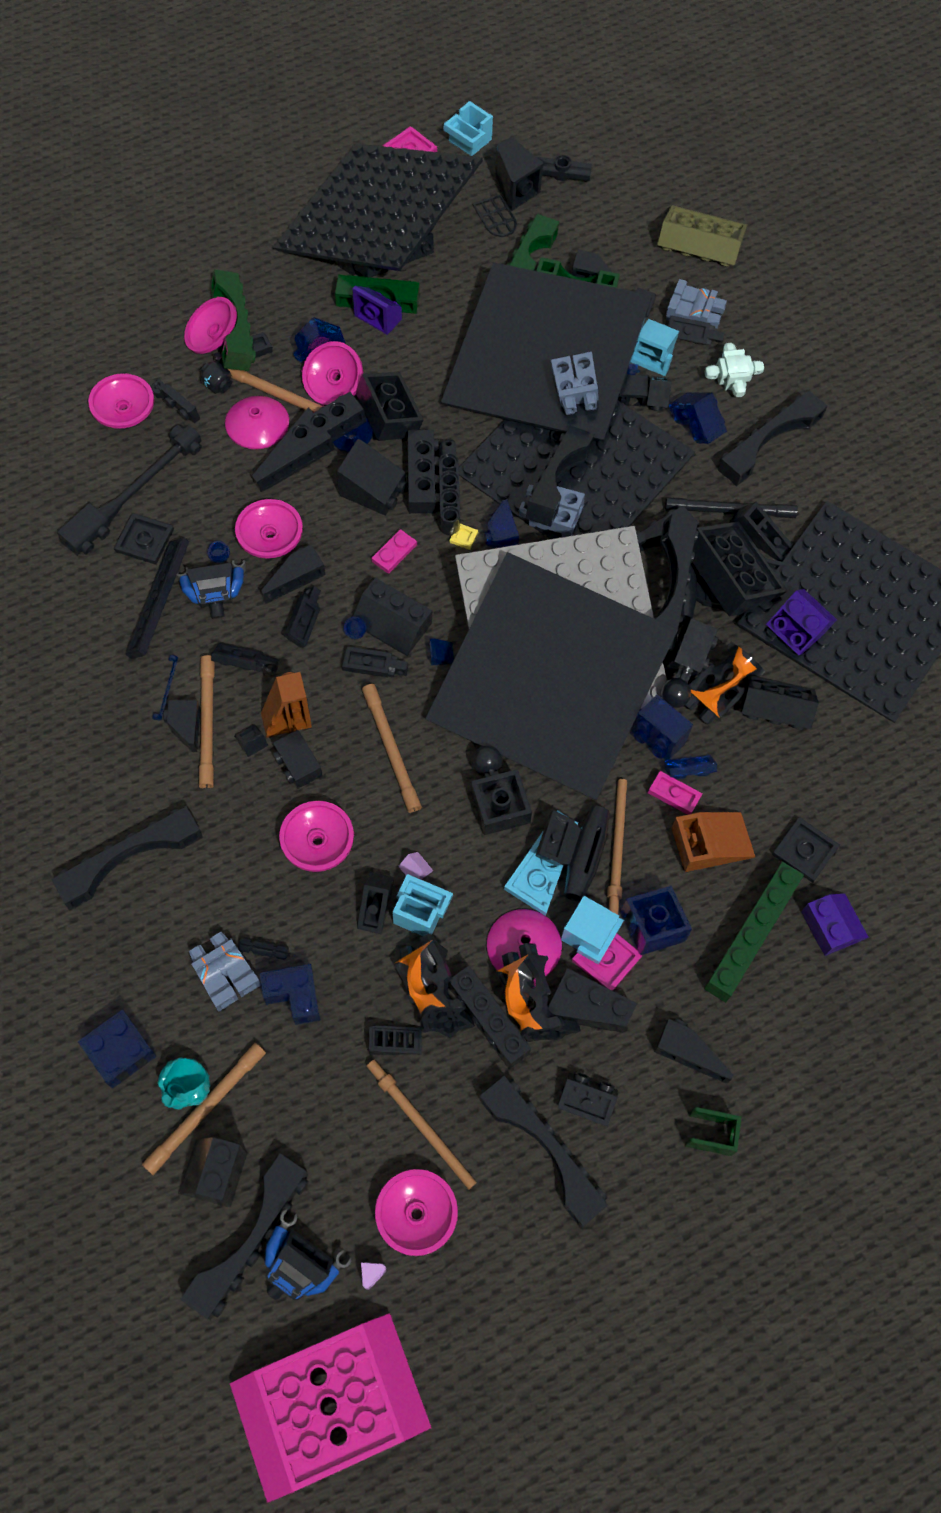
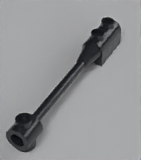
(94, 523)

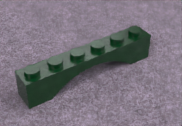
(237, 347)
(754, 932)

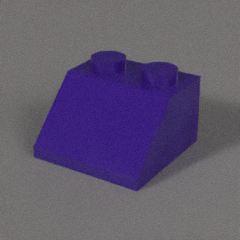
(376, 309)
(834, 923)

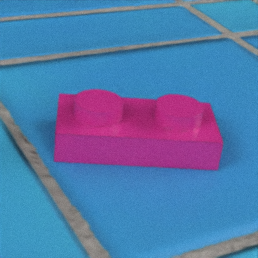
(394, 551)
(675, 793)

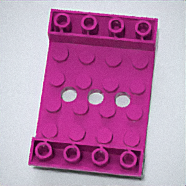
(373, 1400)

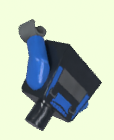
(213, 585)
(298, 1265)

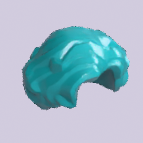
(183, 1083)

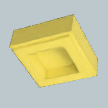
(464, 537)

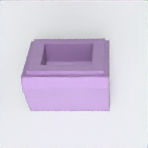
(415, 866)
(371, 1274)

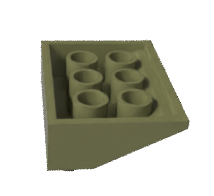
(702, 235)

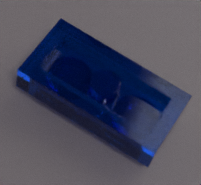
(690, 766)

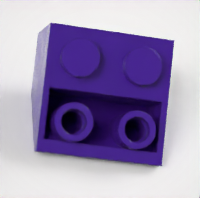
(801, 621)

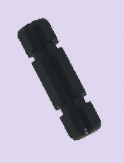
(263, 948)

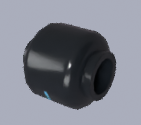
(216, 377)

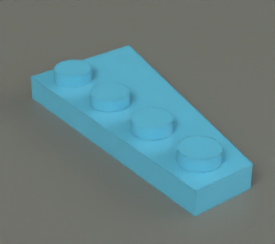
(535, 880)

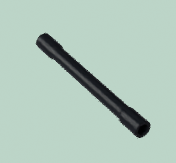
(778, 510)

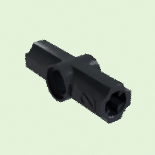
(564, 168)

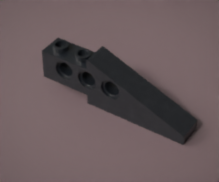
(298, 452)

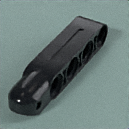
(449, 487)

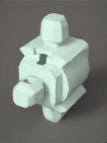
(734, 369)

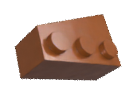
(286, 706)

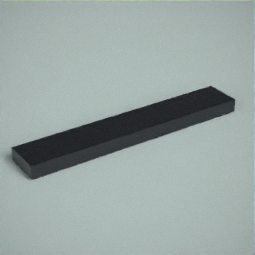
(157, 598)

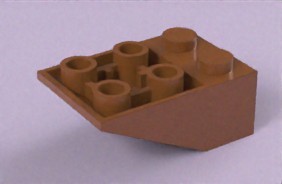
(711, 839)

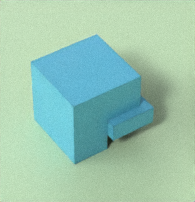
(470, 128)
(655, 347)
(420, 905)
(591, 929)

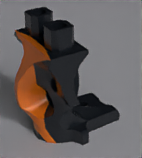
(713, 694)
(417, 973)
(520, 986)

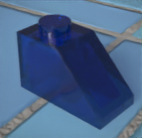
(501, 528)

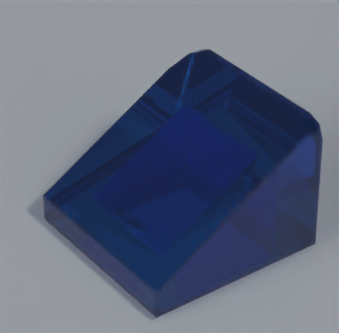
(441, 652)

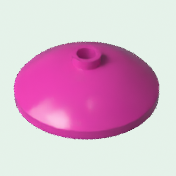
(210, 325)
(324, 365)
(121, 392)
(257, 422)
(265, 519)
(311, 822)
(513, 926)
(416, 1191)

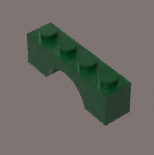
(540, 235)
(555, 267)
(402, 292)

